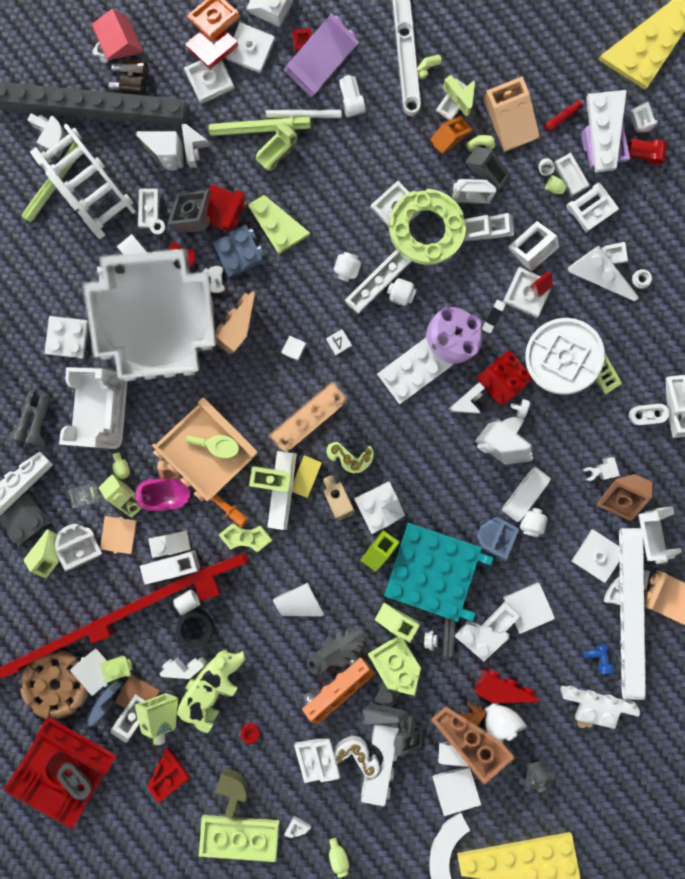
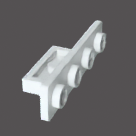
(599, 708)

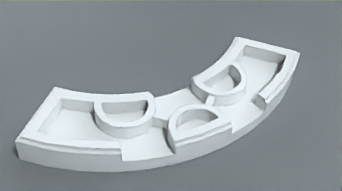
(443, 845)

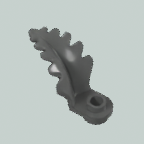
(336, 651)

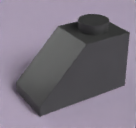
(487, 166)

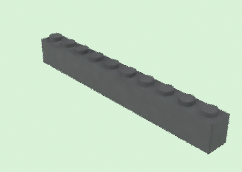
(93, 104)

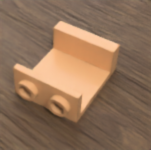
(666, 596)

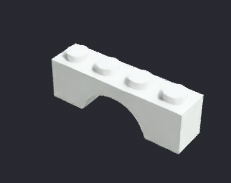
(376, 789)

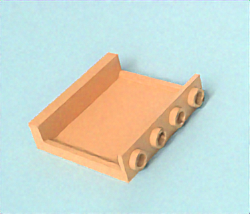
(196, 463)

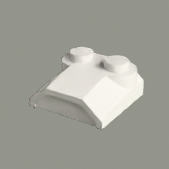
(473, 191)

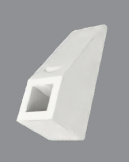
(170, 567)

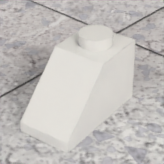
(127, 721)

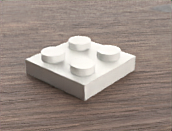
(66, 337)

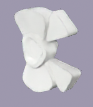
(216, 278)

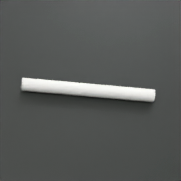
(304, 113)

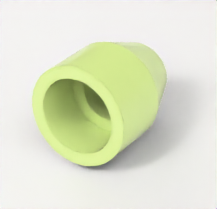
(555, 185)

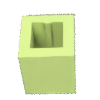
(120, 495)
(43, 557)
(397, 622)

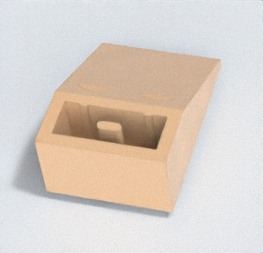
(512, 113)
(235, 330)

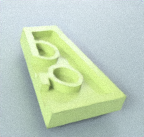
(277, 224)

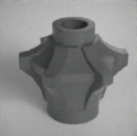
(538, 777)

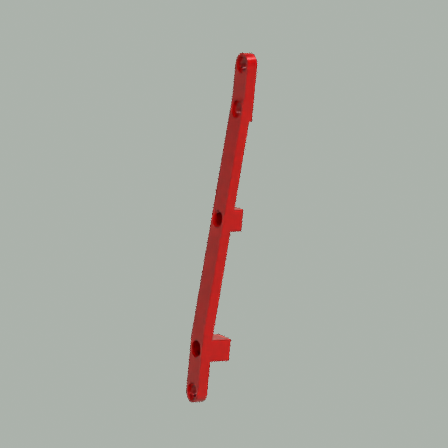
(205, 583)

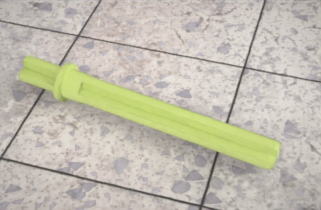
(258, 126)

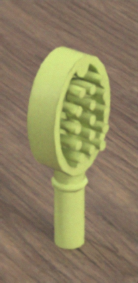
(219, 446)

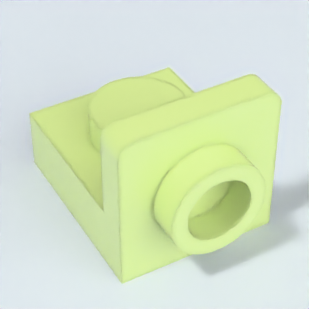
(116, 668)

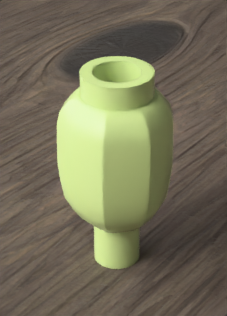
(338, 859)

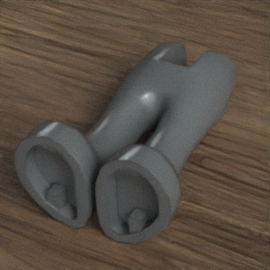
(29, 408)

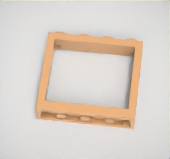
(309, 418)

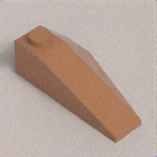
(477, 747)

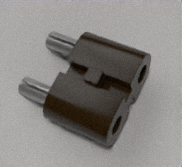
(132, 79)

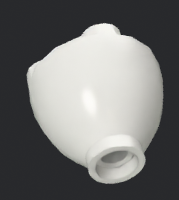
(503, 722)

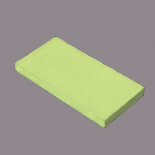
(239, 838)

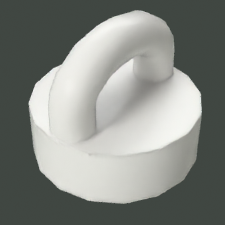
(521, 408)

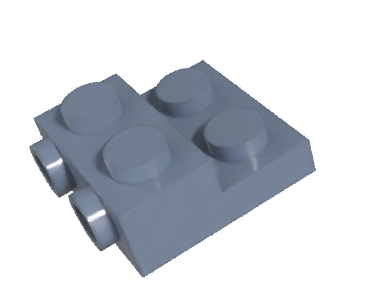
(239, 251)

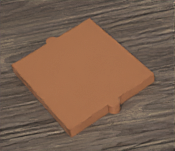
(135, 686)

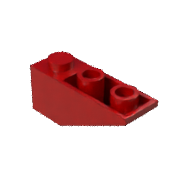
(499, 690)

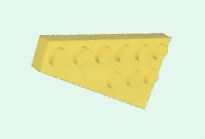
(647, 46)
(528, 859)

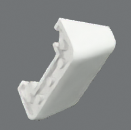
(97, 408)

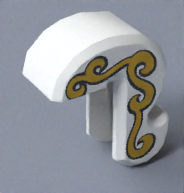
(359, 749)

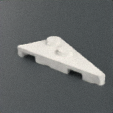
(600, 270)

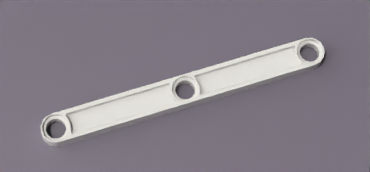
(406, 56)

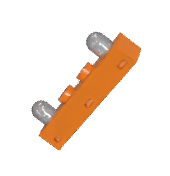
(338, 691)

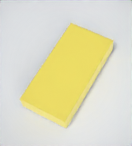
(306, 476)

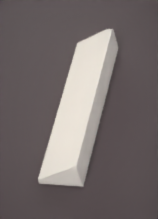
(377, 281)

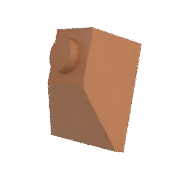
(627, 496)

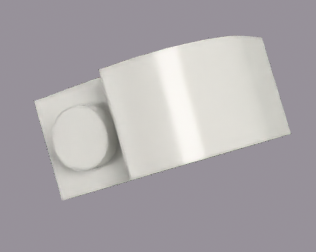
(51, 131)

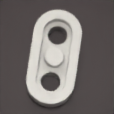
(648, 414)

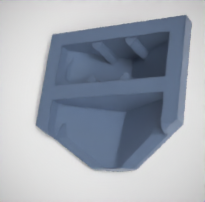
(497, 537)

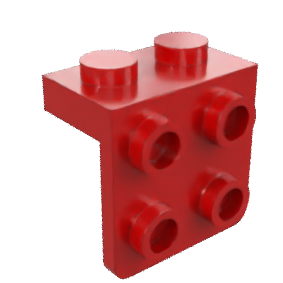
(225, 208)
(504, 378)

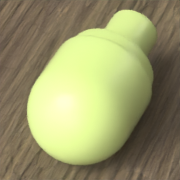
(120, 467)

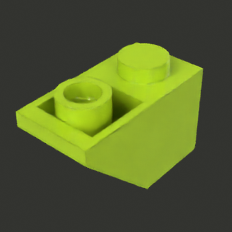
(379, 550)

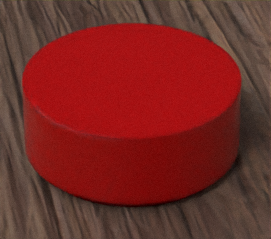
(250, 733)

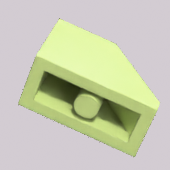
(270, 479)

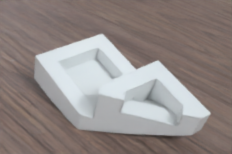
(616, 253)

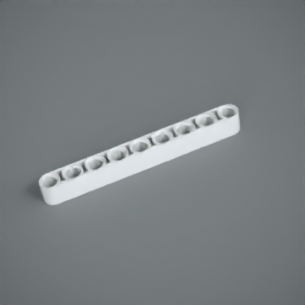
(632, 613)

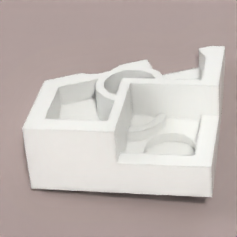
(298, 602)

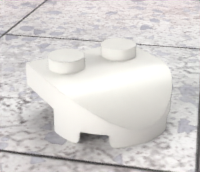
(76, 546)

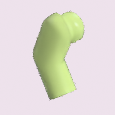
(426, 64)
(479, 140)

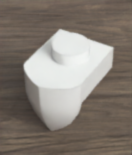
(643, 118)

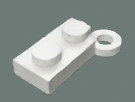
(149, 210)

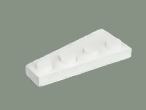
(19, 481)

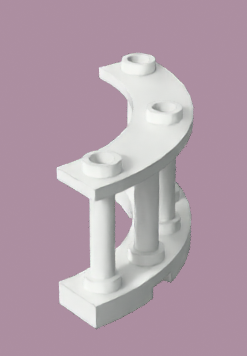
(67, 188)

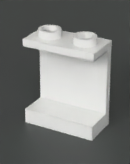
(654, 537)

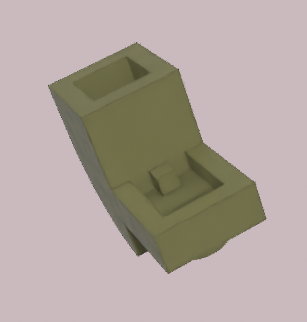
(234, 786)

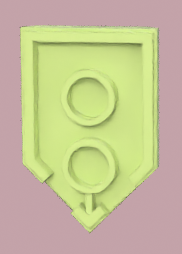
(396, 666)

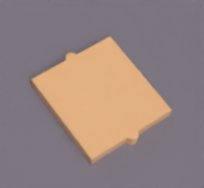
(118, 534)

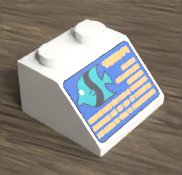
(164, 147)

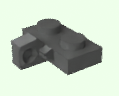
(409, 738)

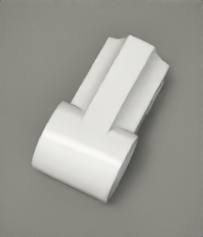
(352, 100)
(187, 601)

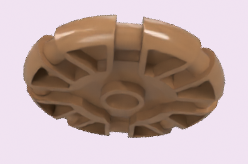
(46, 692)

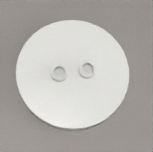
(565, 356)

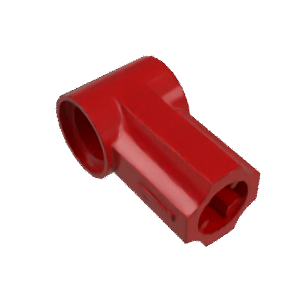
(651, 151)

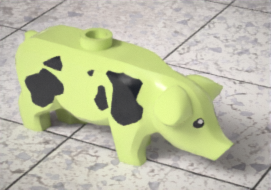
(206, 687)

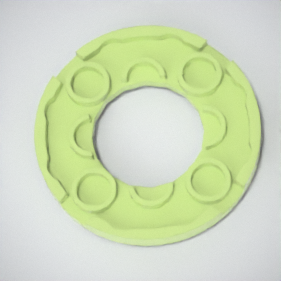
(430, 201)

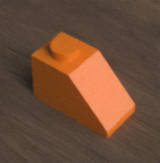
(450, 134)

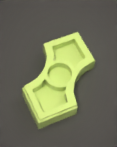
(254, 538)

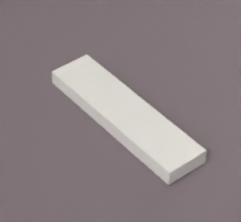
(281, 500)

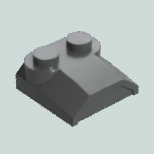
(190, 212)
(24, 519)

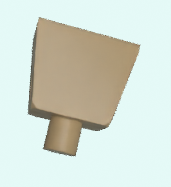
(340, 506)

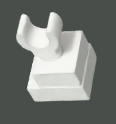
(605, 470)

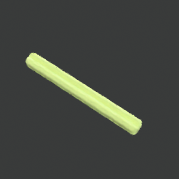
(45, 191)

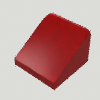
(542, 284)

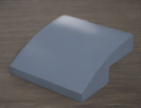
(104, 702)

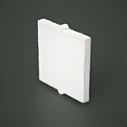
(89, 672)

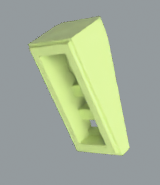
(613, 375)

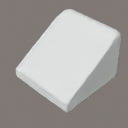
(294, 348)

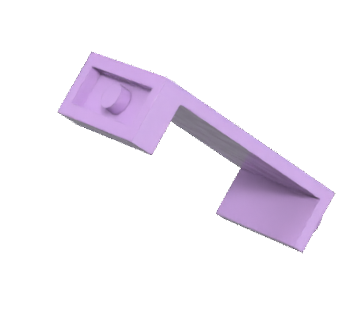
(321, 55)

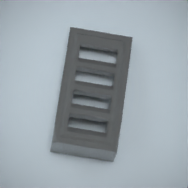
(381, 714)

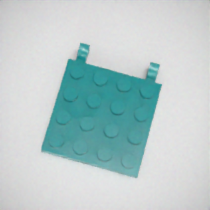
(434, 572)

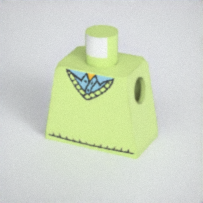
(157, 716)

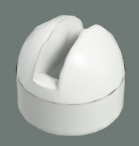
(546, 169)

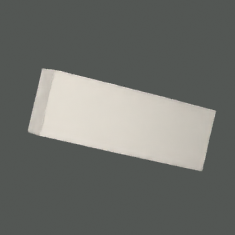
(489, 227)
(676, 404)

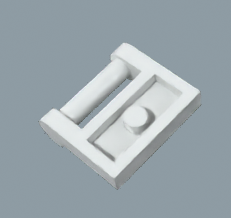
(596, 212)

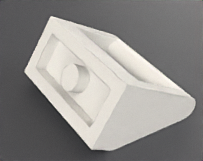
(540, 251)

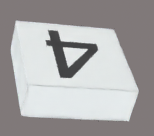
(338, 342)

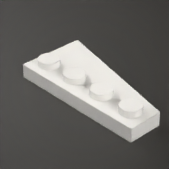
(605, 124)

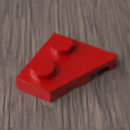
(167, 776)

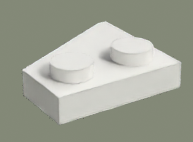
(480, 639)

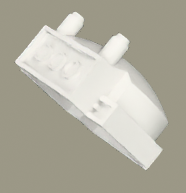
(150, 314)

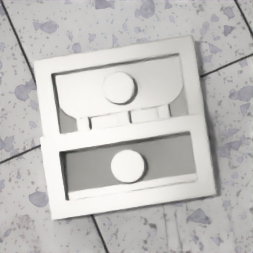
(317, 760)

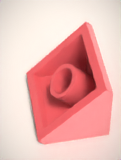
(116, 35)

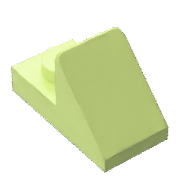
(462, 97)

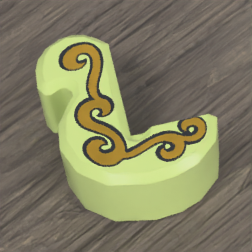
(277, 147)
(347, 460)

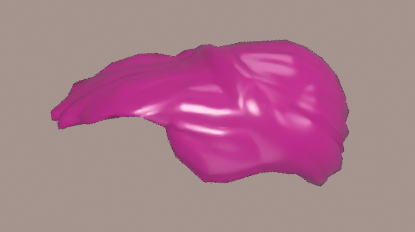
(162, 494)

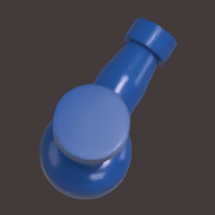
(601, 651)

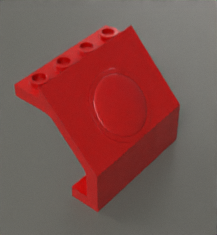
(37, 775)

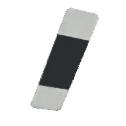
(493, 316)

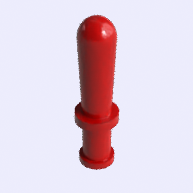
(567, 113)

